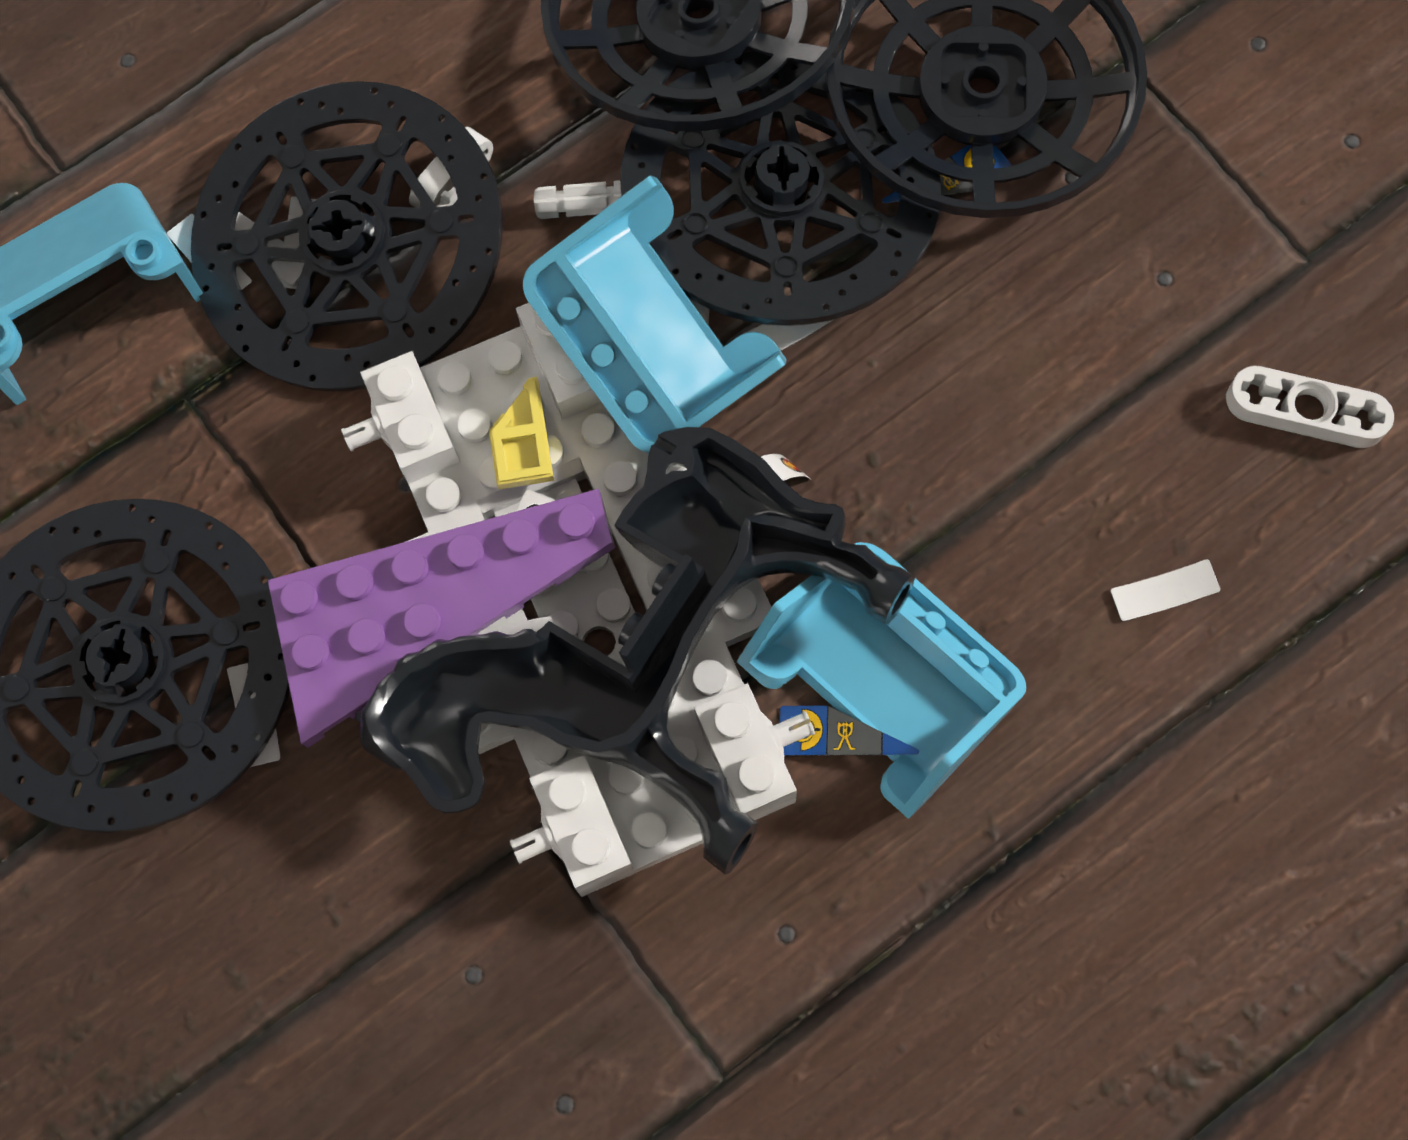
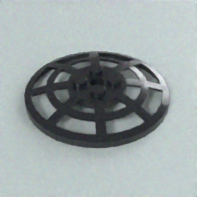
(694, 45)
(994, 116)

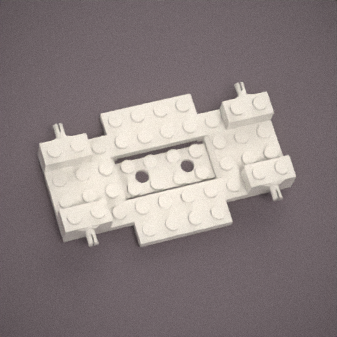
(592, 811)

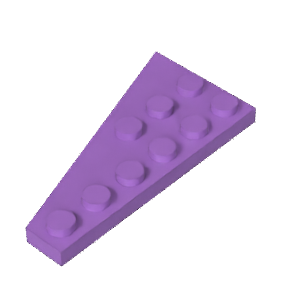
(359, 615)

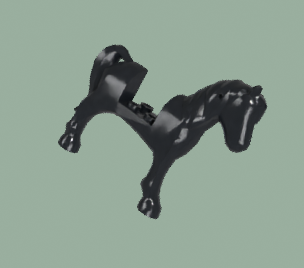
(711, 535)

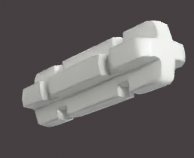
(575, 199)

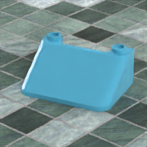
(73, 247)
(636, 327)
(914, 679)

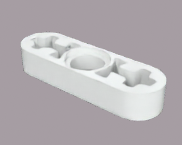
(1345, 431)

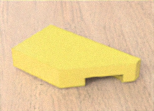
(521, 441)

